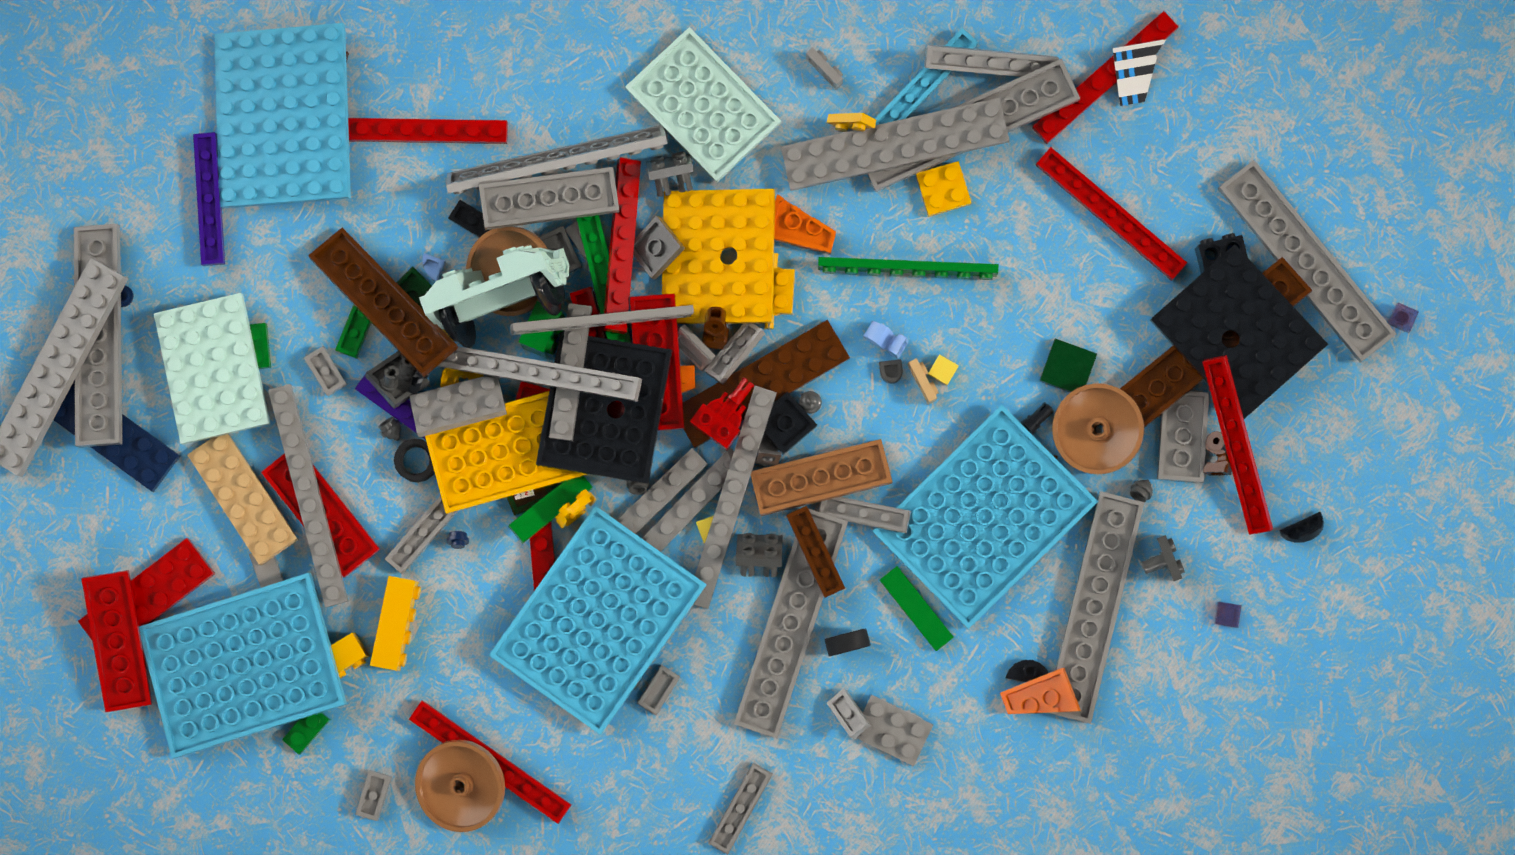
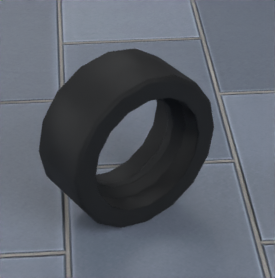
(398, 461)
(847, 642)

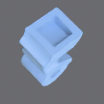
(885, 339)

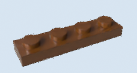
(815, 551)

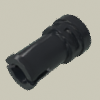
(1034, 421)

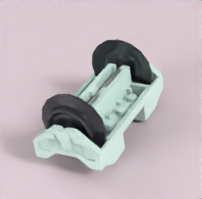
(466, 296)

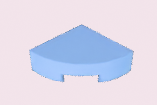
(433, 266)

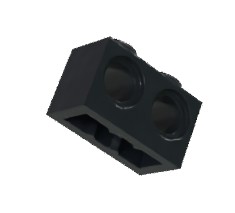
(1218, 247)

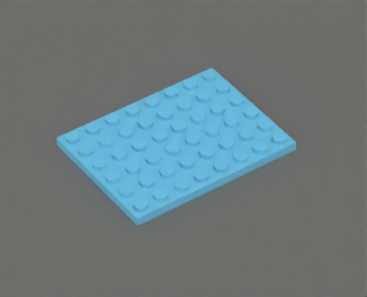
(282, 115)
(987, 516)
(597, 620)
(242, 665)

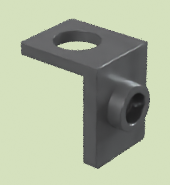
(767, 453)

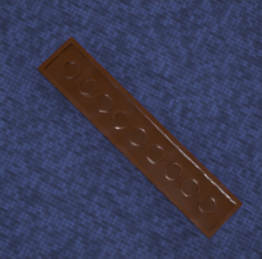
(1171, 374)

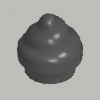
(810, 402)
(390, 428)
(637, 488)
(1141, 490)

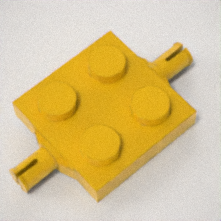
(783, 291)

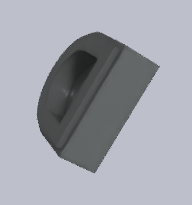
(891, 370)

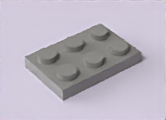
(894, 730)

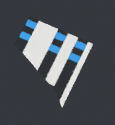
(1134, 70)

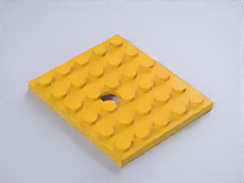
(706, 226)

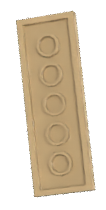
(243, 498)

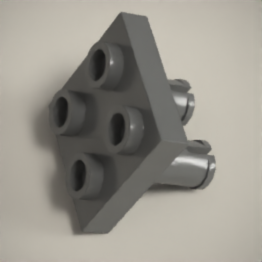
(662, 168)
(393, 379)
(759, 551)
(1165, 559)

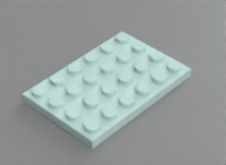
(703, 104)
(211, 368)

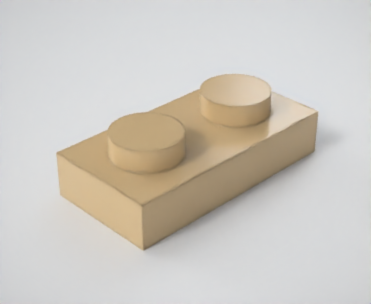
(919, 373)

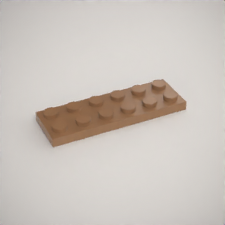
(821, 477)

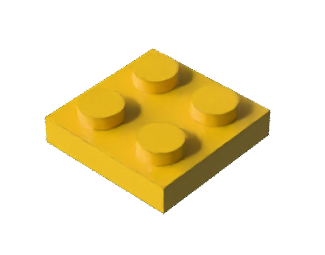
(943, 189)

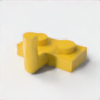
(853, 121)

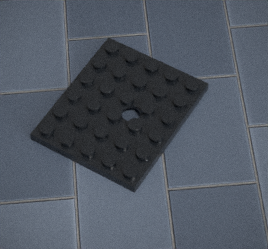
(1240, 299)
(608, 445)

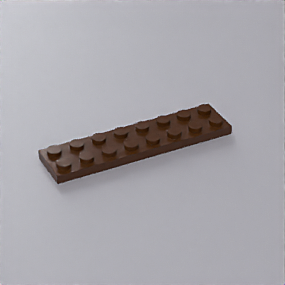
(383, 302)
(778, 371)

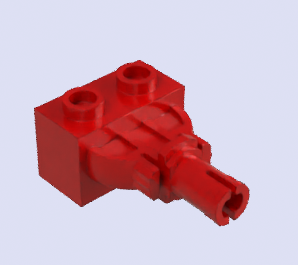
(721, 419)

